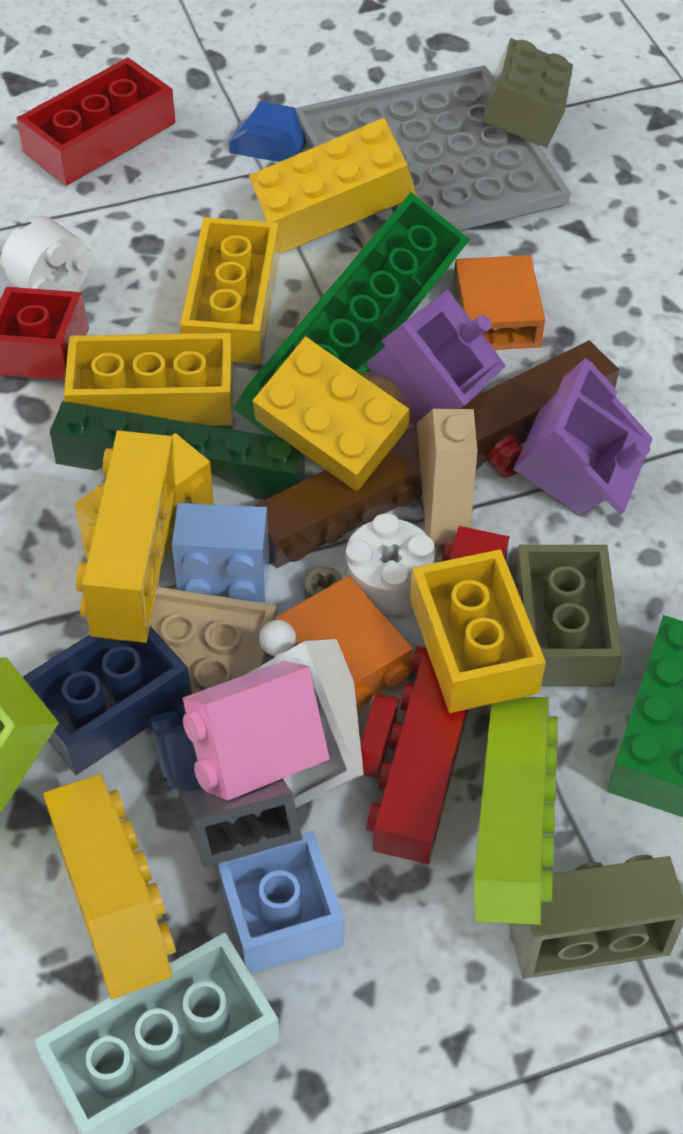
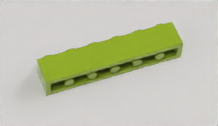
(517, 813)

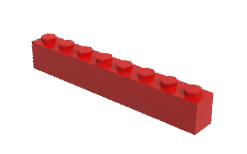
(424, 744)

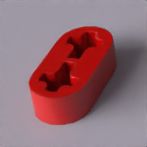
(378, 733)

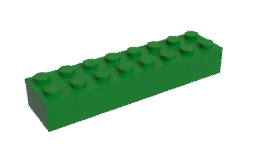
(371, 294)

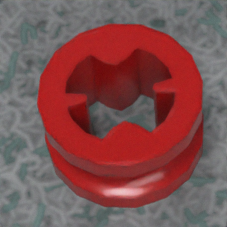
(505, 455)

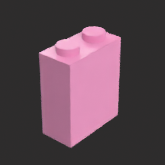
(255, 729)

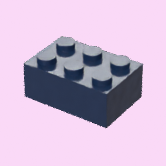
(107, 693)

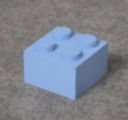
(222, 550)
(281, 904)

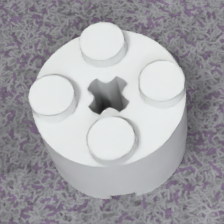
(45, 257)
(382, 561)

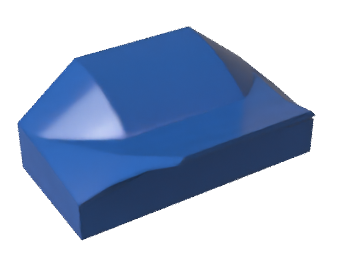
(269, 133)

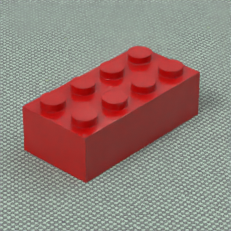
(96, 120)

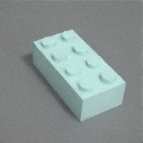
(160, 1042)

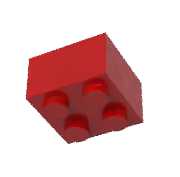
(37, 331)

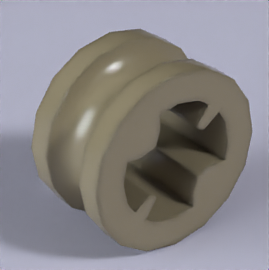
(320, 577)

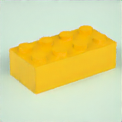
(333, 184)
(233, 284)
(154, 375)
(128, 536)
(111, 885)

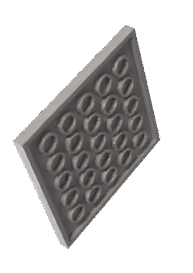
(454, 158)

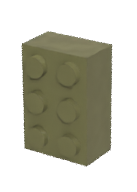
(528, 92)
(571, 611)
(603, 918)

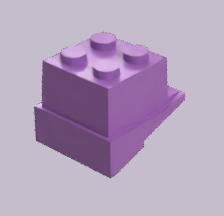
(438, 357)
(585, 444)

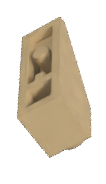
(447, 471)

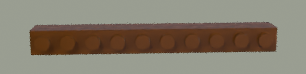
(327, 508)

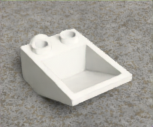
(336, 706)

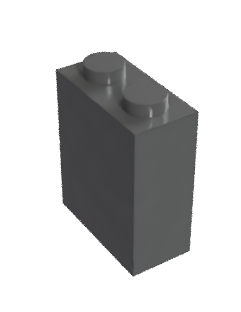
(241, 825)

